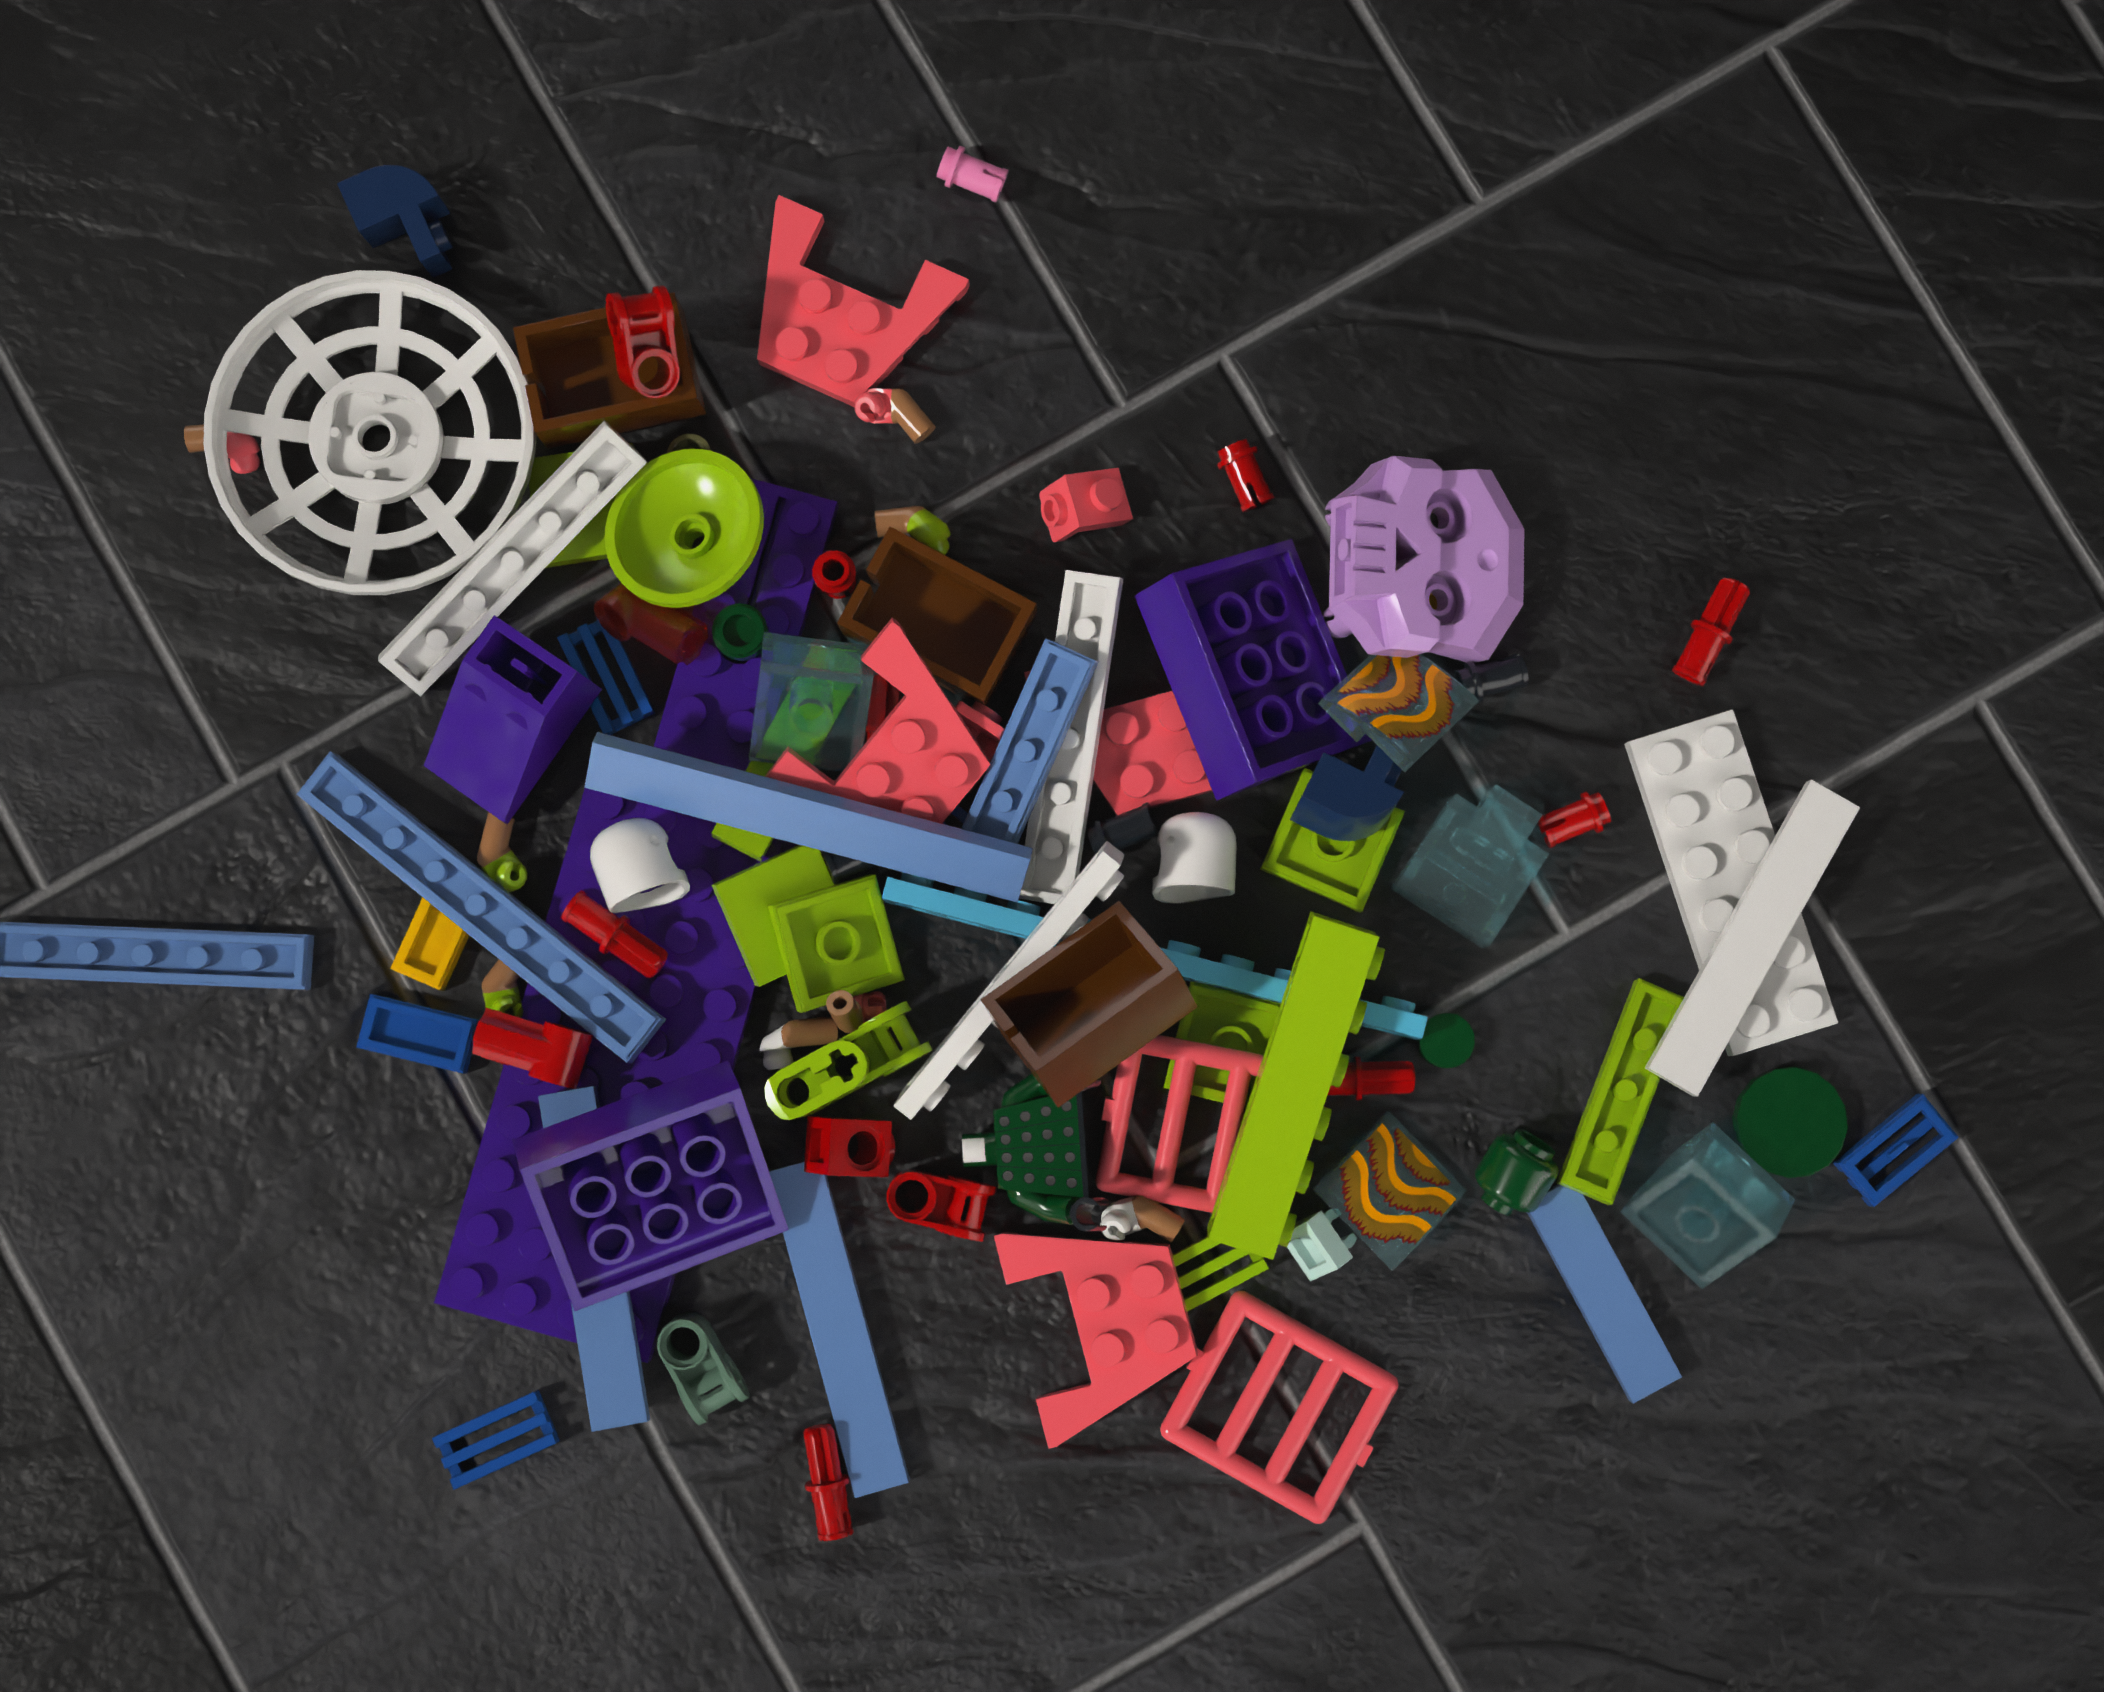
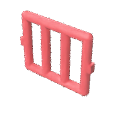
(1118, 1110)
(1223, 1453)

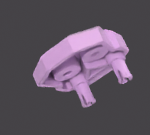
(1393, 557)

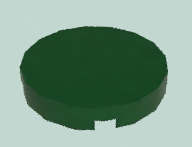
(1790, 1122)

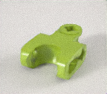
(875, 1057)

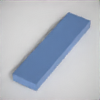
(1030, 742)
(1603, 1293)

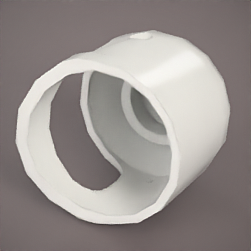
(633, 859)
(1195, 859)

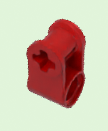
(642, 329)
(944, 1203)

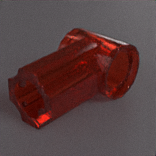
(664, 629)

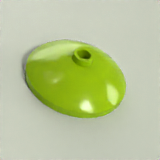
(666, 511)

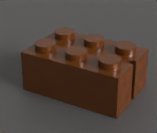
(578, 370)
(951, 614)
(1089, 1003)

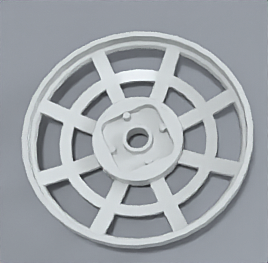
(351, 409)

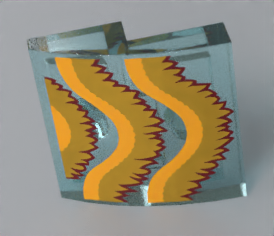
(1399, 705)
(1389, 1190)

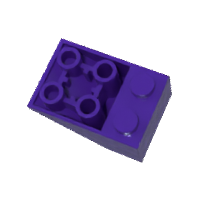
(506, 719)

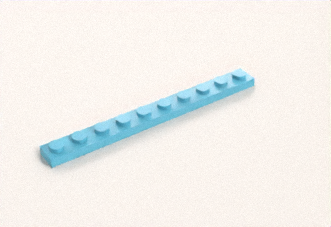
(1232, 973)

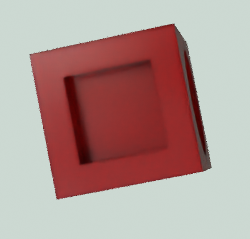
(828, 1146)

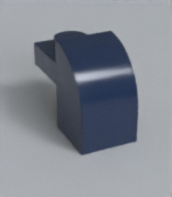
(396, 202)
(1347, 801)

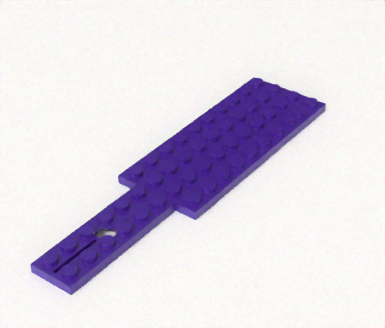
(704, 990)

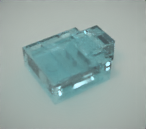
(1474, 864)

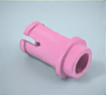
(971, 173)

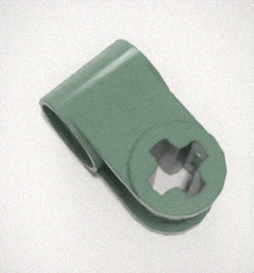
(701, 1370)

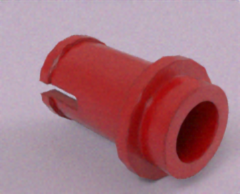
(1244, 471)
(839, 563)
(1575, 819)

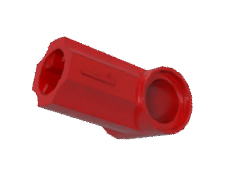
(545, 1050)

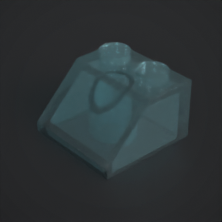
(810, 699)
(1709, 1206)

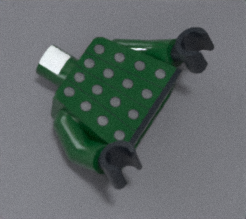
(1039, 1154)

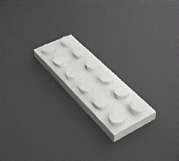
(1711, 843)

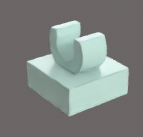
(1318, 1245)

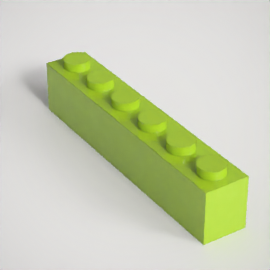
(1293, 1086)

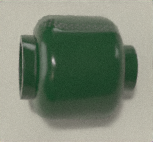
(1516, 1172)

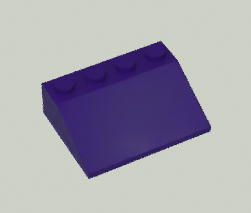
(1248, 665)
(650, 1185)

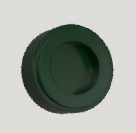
(739, 631)
(1446, 1040)

